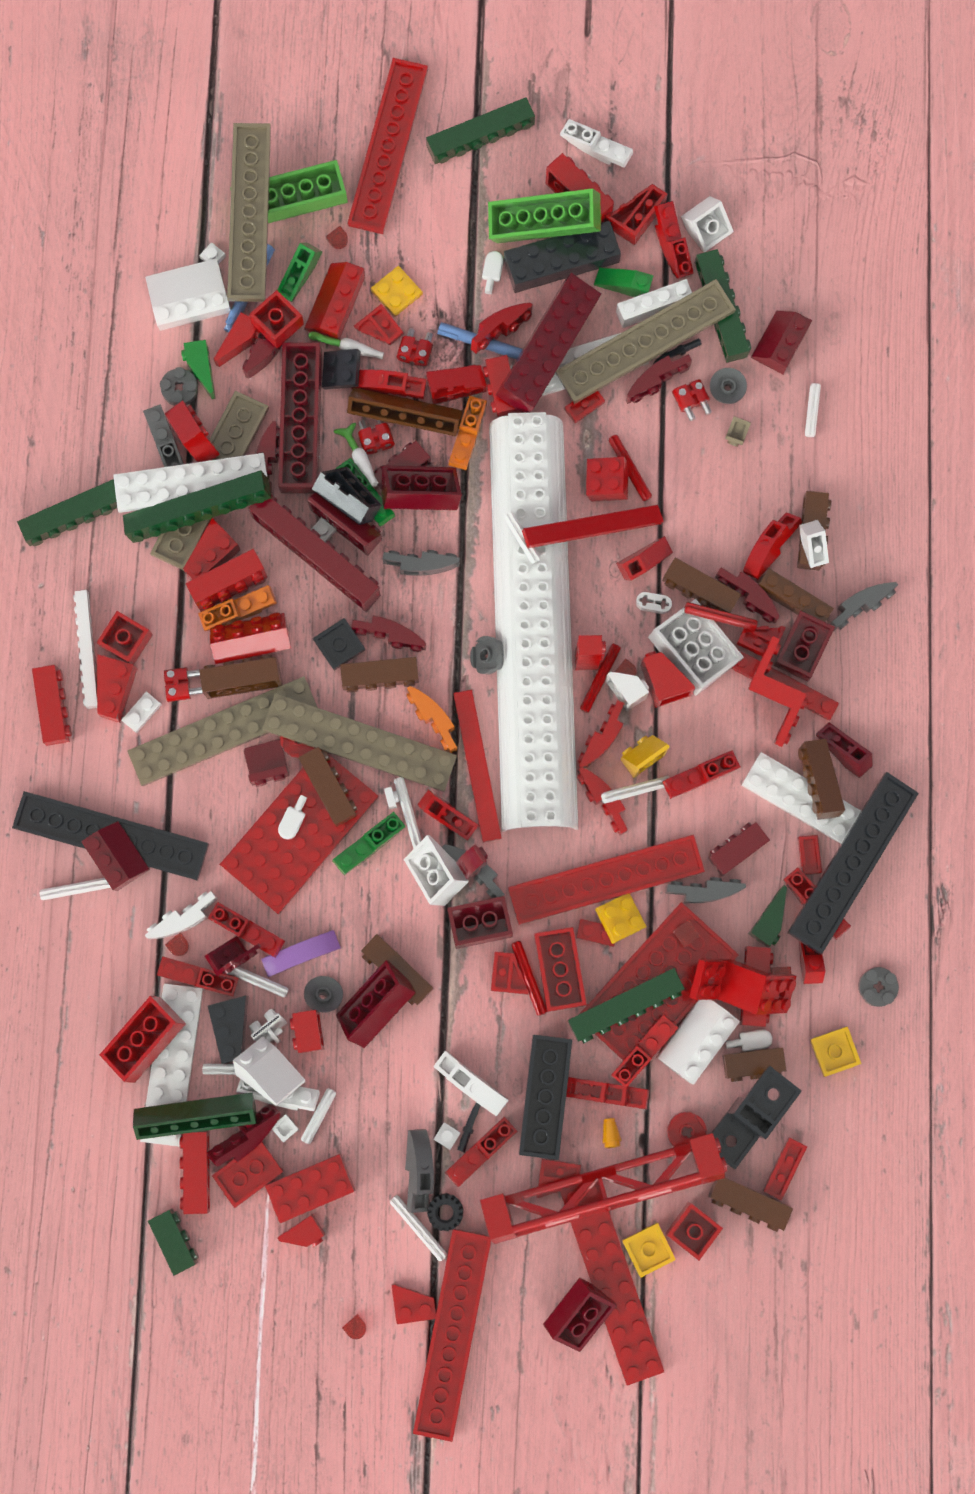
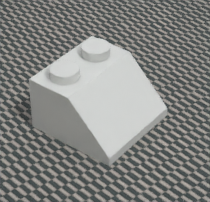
(707, 223)
(627, 689)

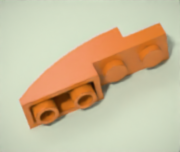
(468, 433)
(238, 609)
(430, 711)

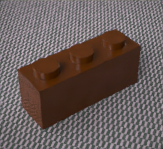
(753, 1063)

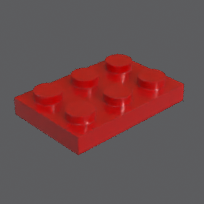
(248, 1175)

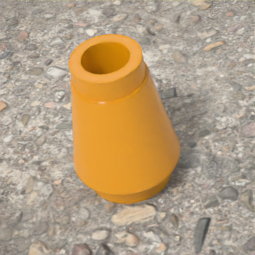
(611, 1135)

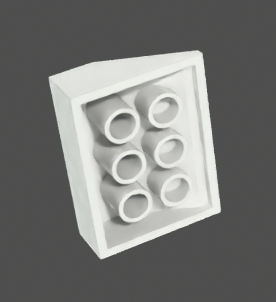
(187, 294)
(696, 648)

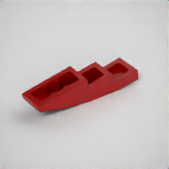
(607, 1093)

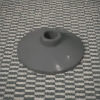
(731, 378)
(323, 986)

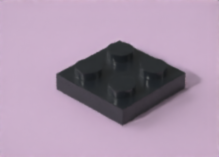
(341, 369)
(339, 644)

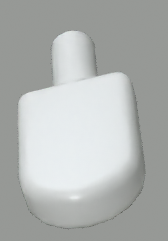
(492, 270)
(292, 819)
(751, 1040)

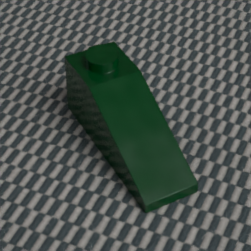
(770, 922)

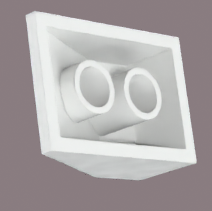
(435, 872)
(267, 1071)

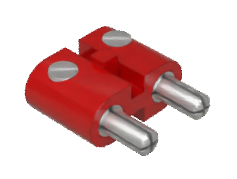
(414, 350)
(690, 396)
(375, 438)
(177, 684)

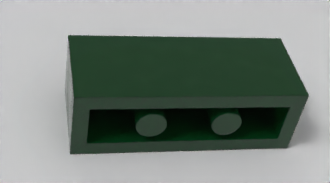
(173, 1241)

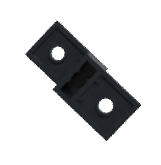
(754, 1115)

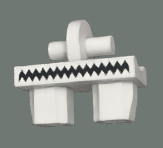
(270, 1029)

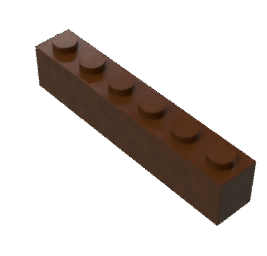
(404, 411)

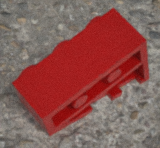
(635, 216)
(455, 383)
(191, 432)
(211, 551)
(113, 686)

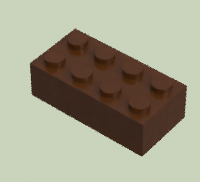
(240, 677)

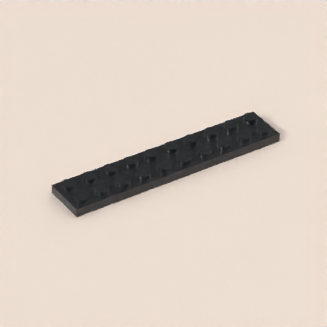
(74, 824)
(853, 863)

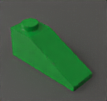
(299, 270)
(624, 281)
(198, 360)

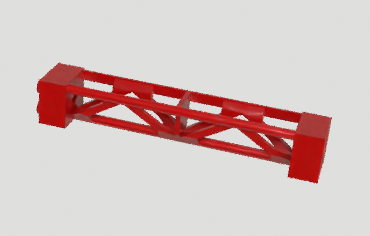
(706, 1158)

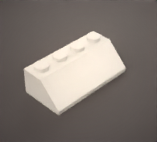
(698, 1040)

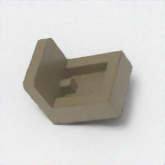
(737, 431)

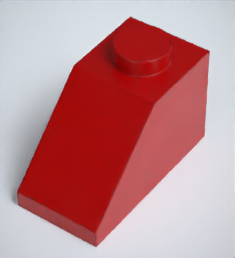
(304, 1233)

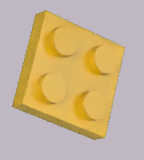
(396, 291)
(620, 918)
(835, 1051)
(648, 1250)

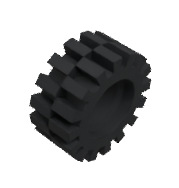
(436, 1221)

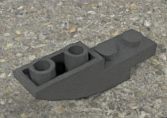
(163, 436)
(428, 564)
(866, 599)
(486, 874)
(714, 890)
(421, 1171)

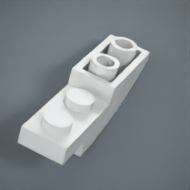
(595, 145)
(174, 922)
(470, 1083)
(301, 1098)

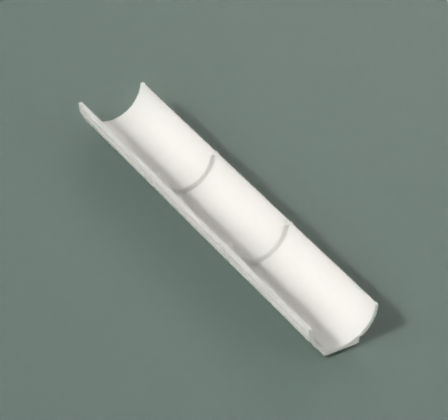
(533, 625)

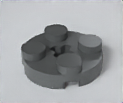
(175, 377)
(495, 655)
(870, 994)

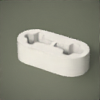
(655, 598)

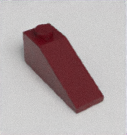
(846, 750)

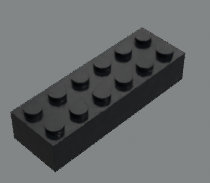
(560, 256)
(545, 1097)

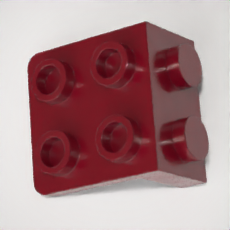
(266, 763)
(230, 956)

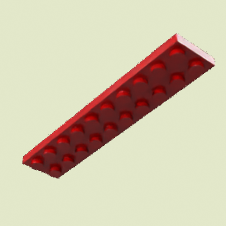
(387, 146)
(606, 879)
(611, 1275)
(452, 1335)

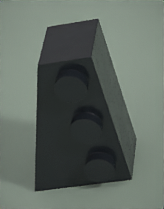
(347, 494)
(229, 1027)

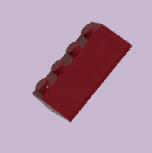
(420, 488)
(362, 536)
(375, 1004)

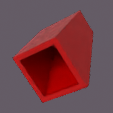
(665, 679)

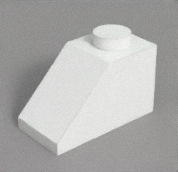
(814, 543)

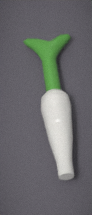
(346, 344)
(359, 455)

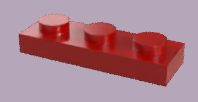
(785, 1168)

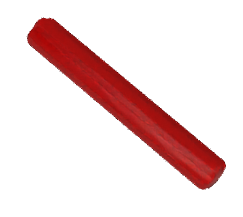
(633, 473)
(720, 616)
(600, 678)
(529, 978)

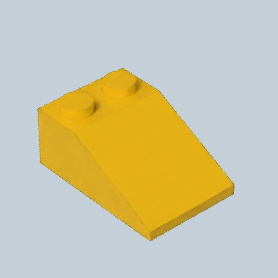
(644, 755)

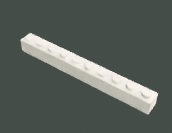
(86, 646)

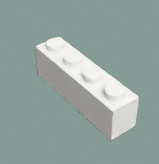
(648, 304)

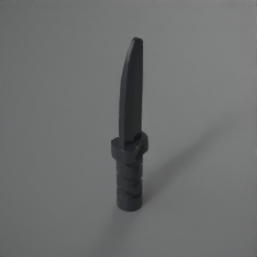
(681, 349)
(468, 1128)

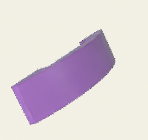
(301, 953)

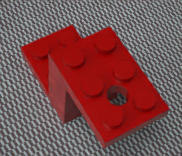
(778, 692)
(743, 986)

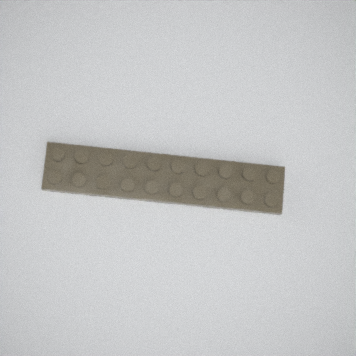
(249, 212)
(645, 341)
(232, 439)
(211, 735)
(359, 742)

